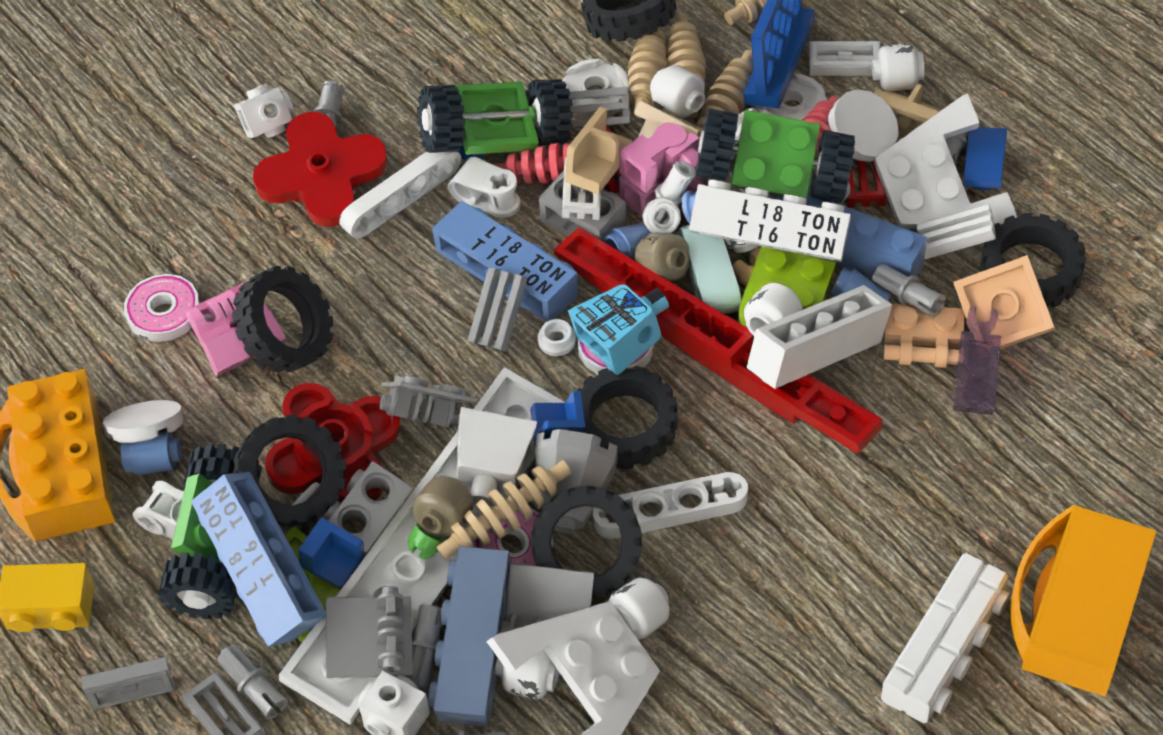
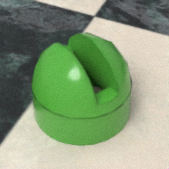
(423, 541)

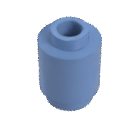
(152, 455)

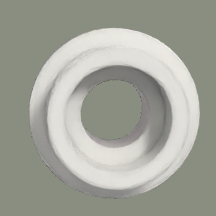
(673, 215)
(553, 330)

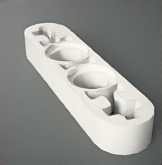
(372, 210)
(672, 511)

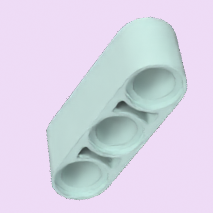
(712, 271)

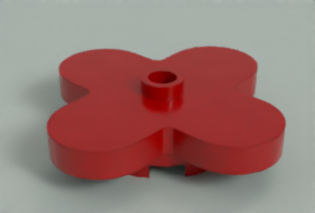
(319, 168)
(357, 427)

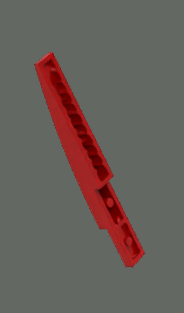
(721, 344)

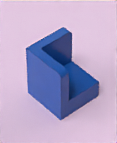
(559, 415)
(331, 553)

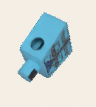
(619, 325)

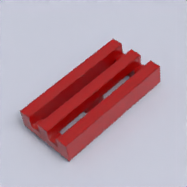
(865, 196)

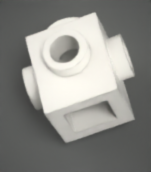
(252, 111)
(393, 706)

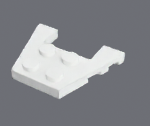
(923, 176)
(593, 655)

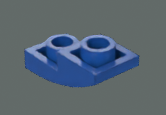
(985, 158)

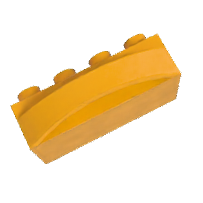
(55, 456)
(1080, 597)

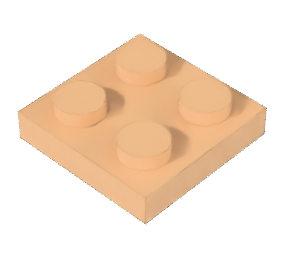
(1014, 294)

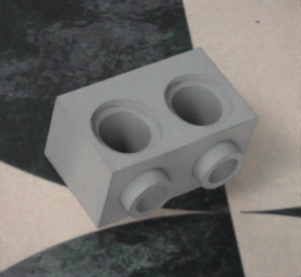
(611, 211)
(371, 513)

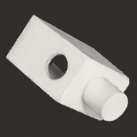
(491, 450)

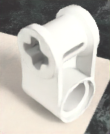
(486, 188)
(161, 510)

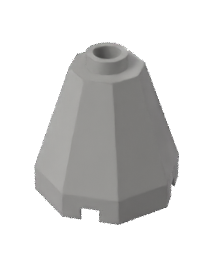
(588, 463)

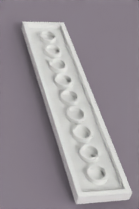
(394, 565)

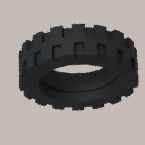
(627, 23)
(1047, 233)
(257, 334)
(640, 385)
(324, 447)
(608, 502)

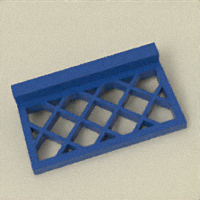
(776, 50)

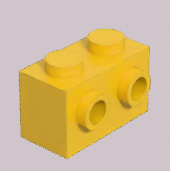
(46, 596)

